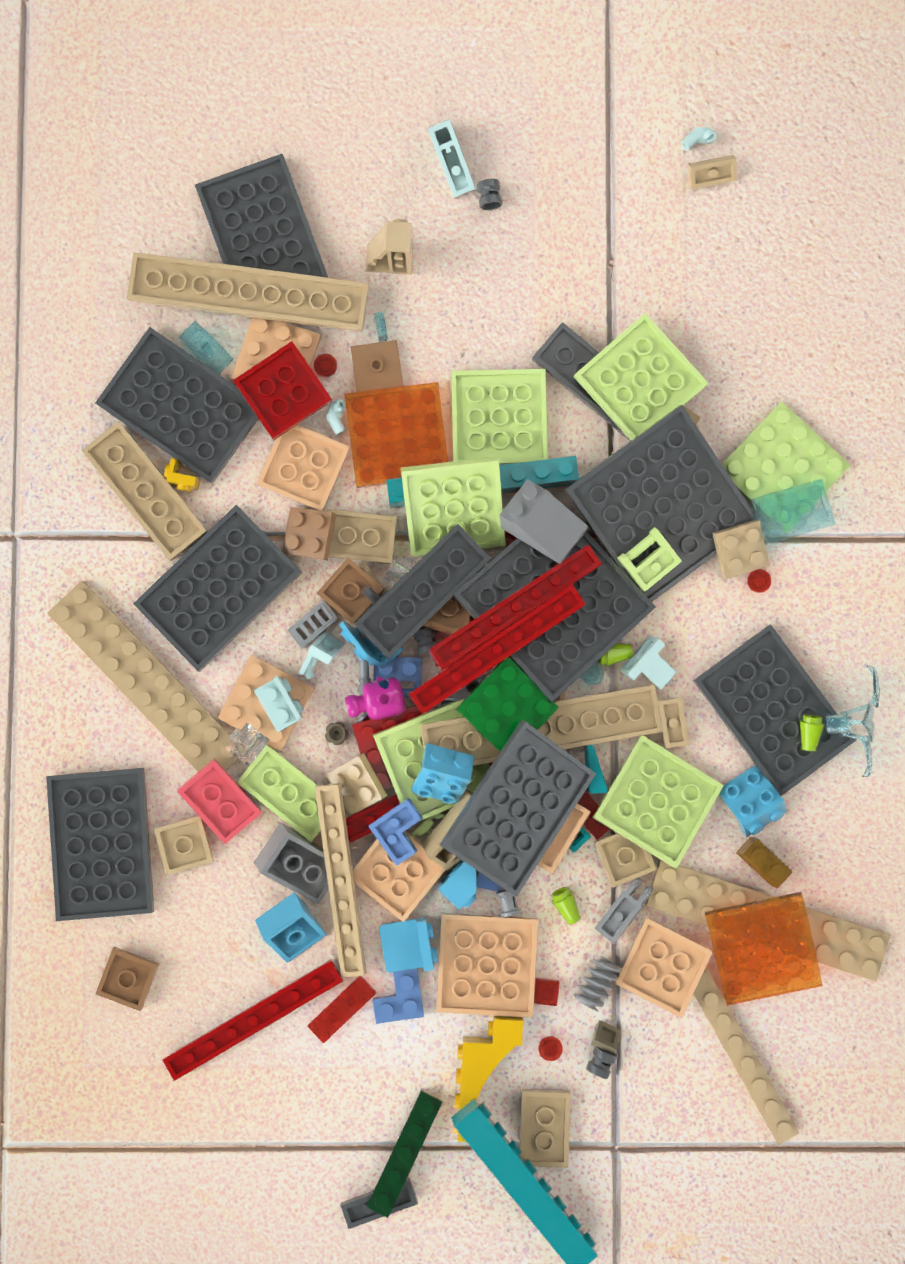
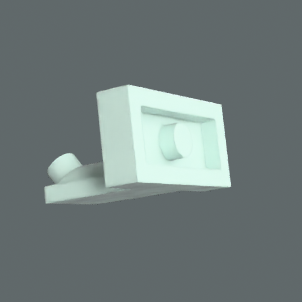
(323, 649)
(649, 663)

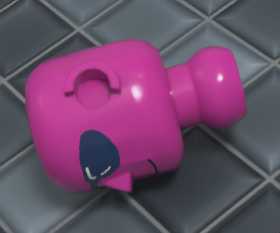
(379, 699)

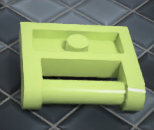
(654, 565)

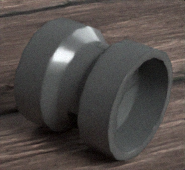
(489, 194)
(426, 640)
(601, 1063)

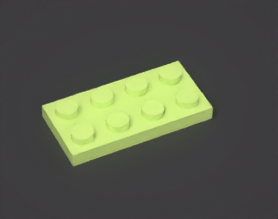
(283, 791)

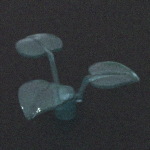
(843, 723)

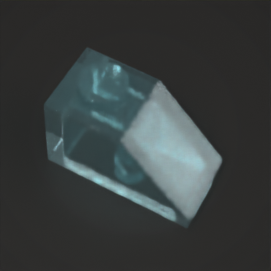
(205, 347)

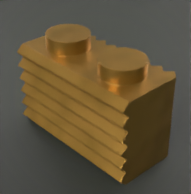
(764, 862)

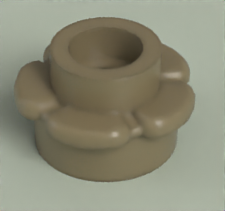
(331, 737)

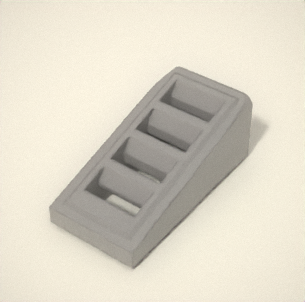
(307, 618)

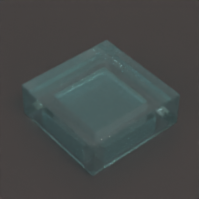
(381, 326)

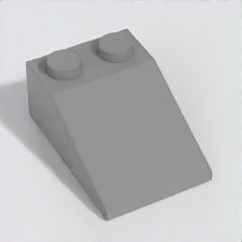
(542, 522)
(294, 863)

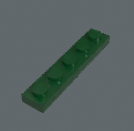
(404, 1154)

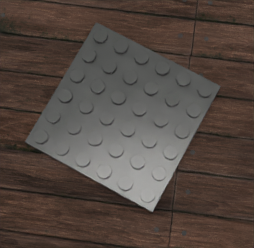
(663, 482)
(580, 640)

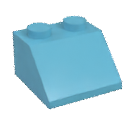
(459, 885)
(290, 927)

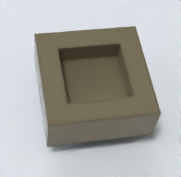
(606, 1037)

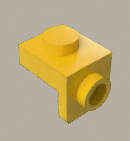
(183, 482)

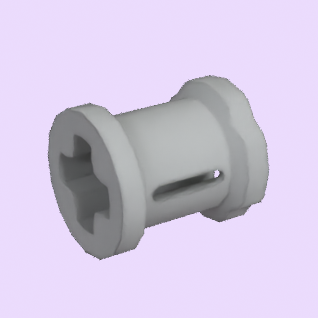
(508, 904)

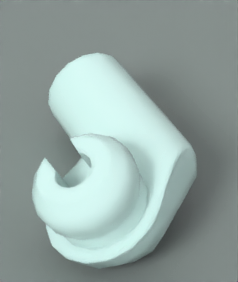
(699, 135)
(334, 416)

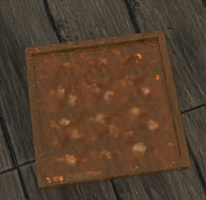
(394, 431)
(763, 948)

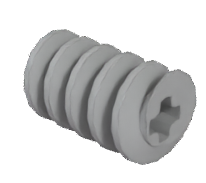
(597, 983)

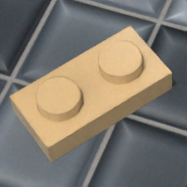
(712, 172)
(673, 723)

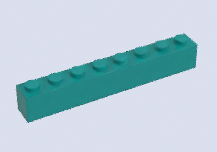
(545, 473)
(523, 1185)

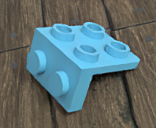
(364, 648)
(443, 774)
(753, 801)
(408, 945)

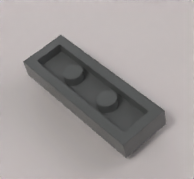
(357, 1213)

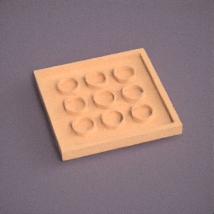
(487, 965)

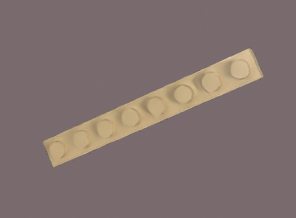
(340, 880)
(744, 1059)

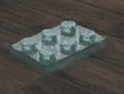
(793, 511)

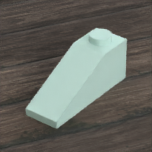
(451, 157)

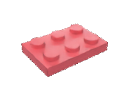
(219, 801)

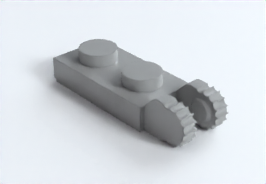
(623, 912)

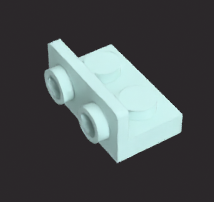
(279, 703)

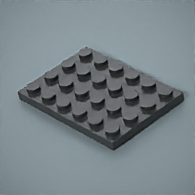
(260, 219)
(179, 405)
(217, 588)
(761, 699)
(518, 808)
(100, 844)

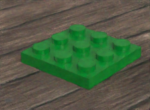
(503, 702)

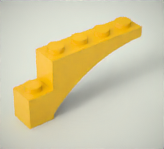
(482, 1056)

